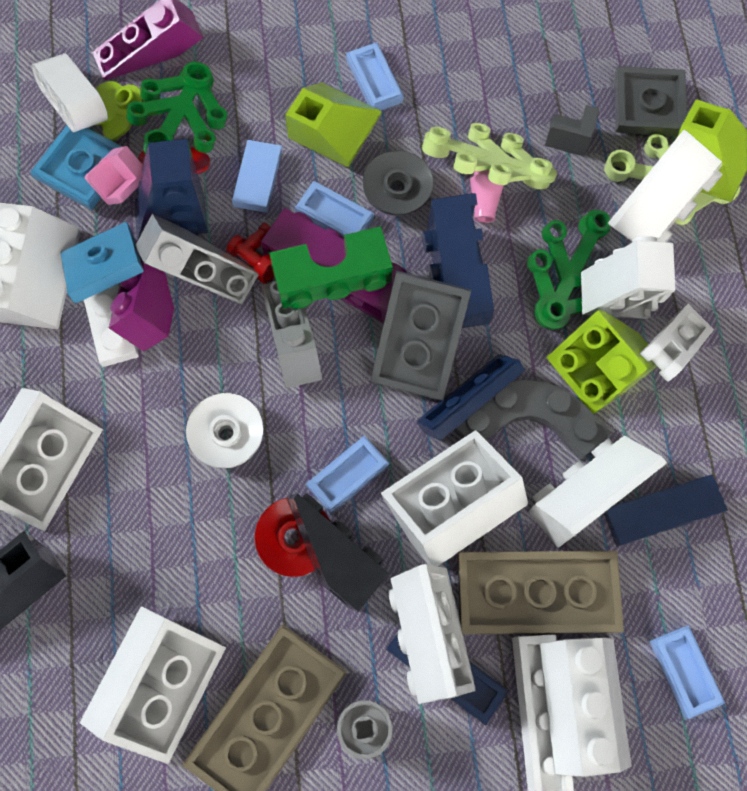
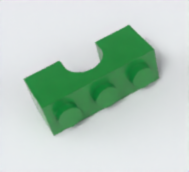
(304, 281)

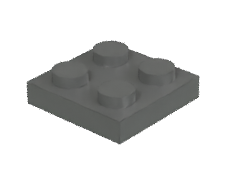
(649, 100)

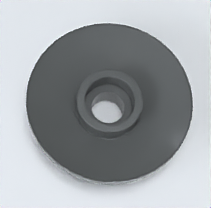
(401, 170)

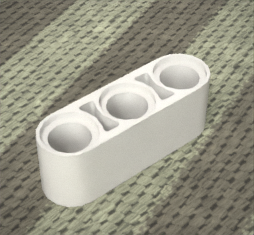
(69, 92)

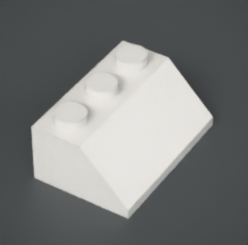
(668, 190)
(32, 265)
(40, 455)
(593, 487)
(455, 498)
(431, 634)
(152, 686)
(585, 707)

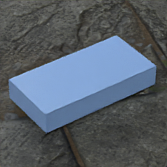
(374, 77)
(257, 176)
(333, 210)
(347, 475)
(687, 672)

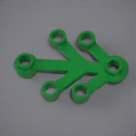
(193, 81)
(568, 271)

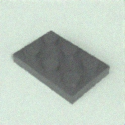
(420, 335)

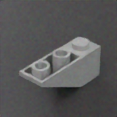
(194, 260)
(292, 340)

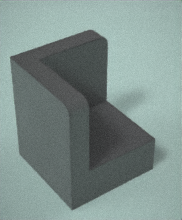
(572, 134)

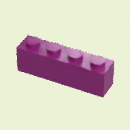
(326, 250)

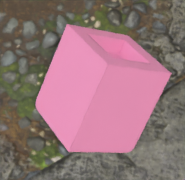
(116, 175)

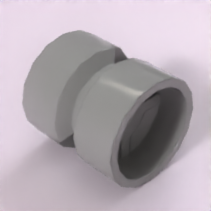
(364, 729)

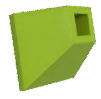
(330, 122)
(725, 138)
(601, 360)

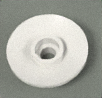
(220, 413)

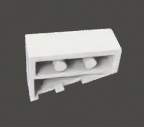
(630, 279)

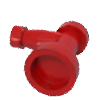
(247, 249)

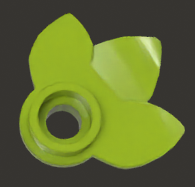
(116, 101)

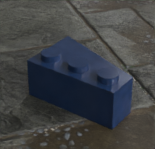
(171, 188)
(457, 253)

